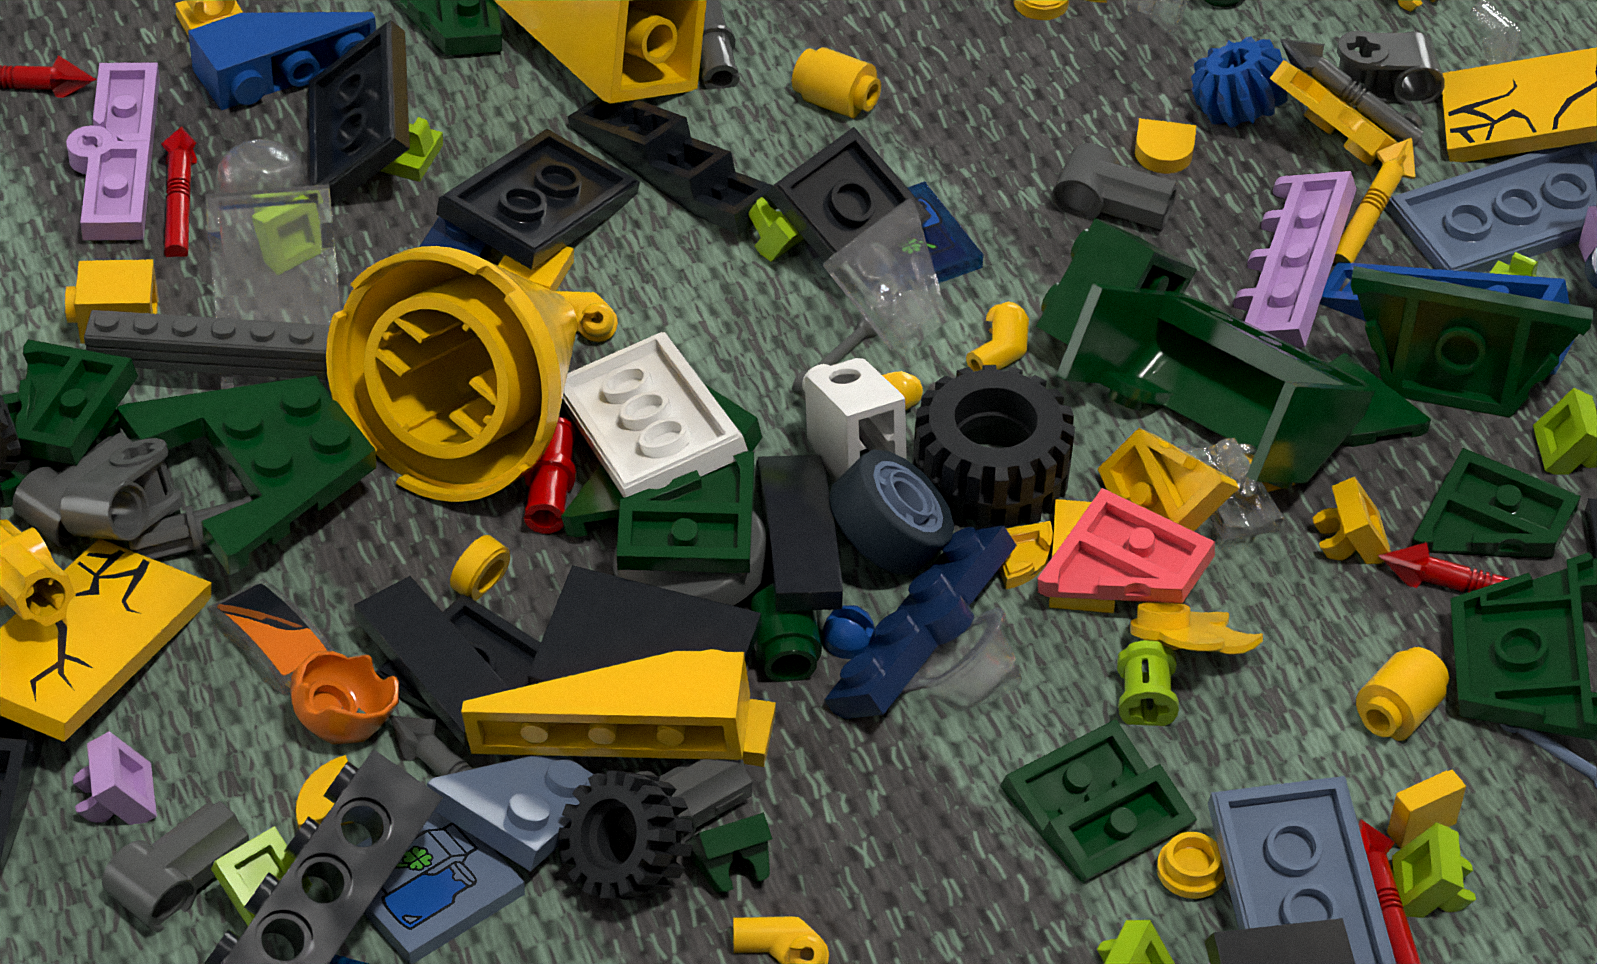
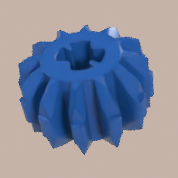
(1236, 82)

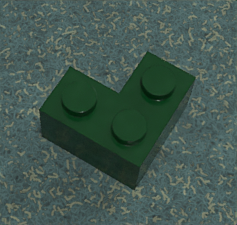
(1108, 258)

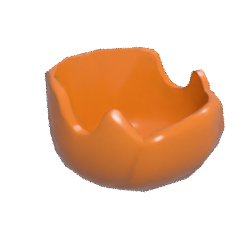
(333, 681)

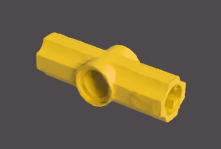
(30, 577)

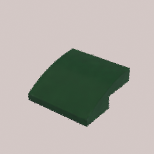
(1098, 801)

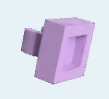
(118, 782)

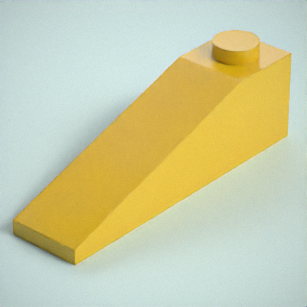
(636, 709)

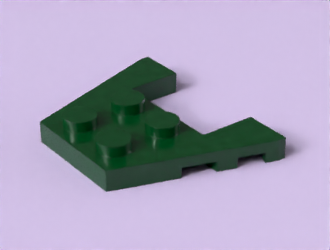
(279, 440)
(1526, 651)

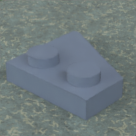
(513, 804)

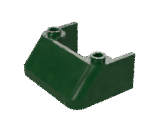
(1218, 374)

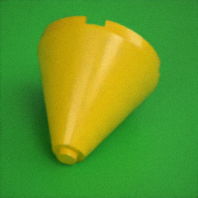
(451, 369)

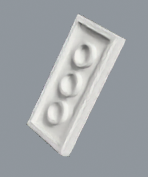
(649, 416)

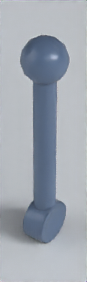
(1557, 750)

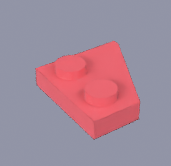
(1126, 556)

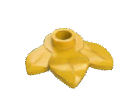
(1195, 631)

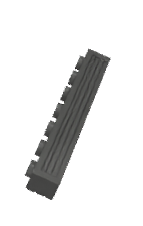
(210, 344)

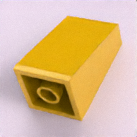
(620, 45)

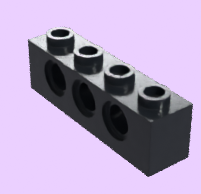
(391, 809)

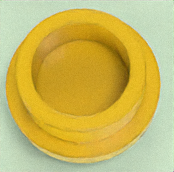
(1191, 865)

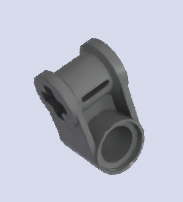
(1392, 65)
(122, 494)

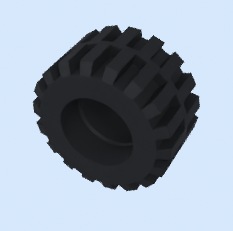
(1001, 411)

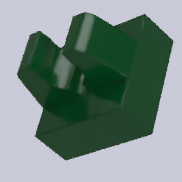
(744, 839)

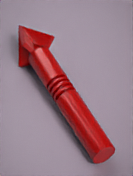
(61, 78)
(177, 219)
(1416, 565)
(1395, 919)

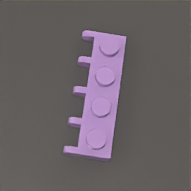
(1299, 254)

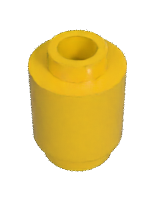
(836, 81)
(1403, 693)

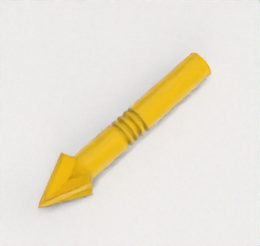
(1397, 163)

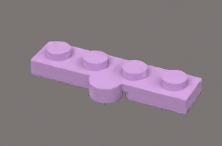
(117, 151)

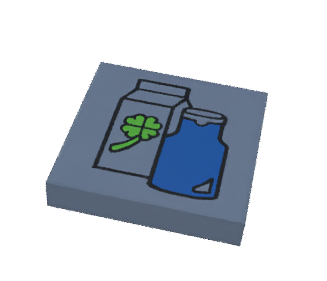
(441, 889)

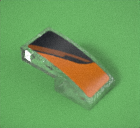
(269, 630)

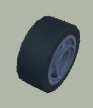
(891, 512)

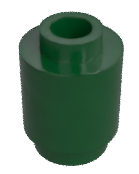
(787, 640)

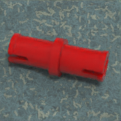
(551, 481)

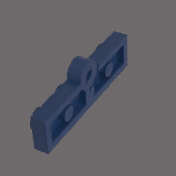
(928, 617)

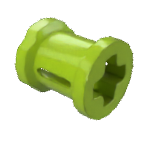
(1151, 684)

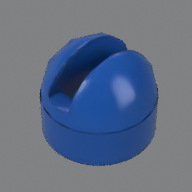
(848, 631)

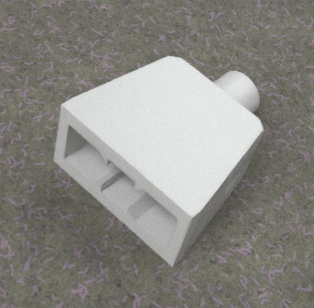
(848, 403)

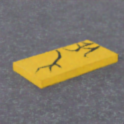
(1521, 106)
(111, 629)

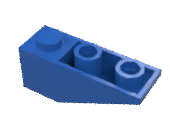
(267, 52)

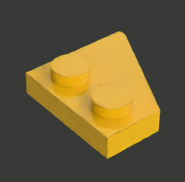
(1333, 113)
(1166, 480)

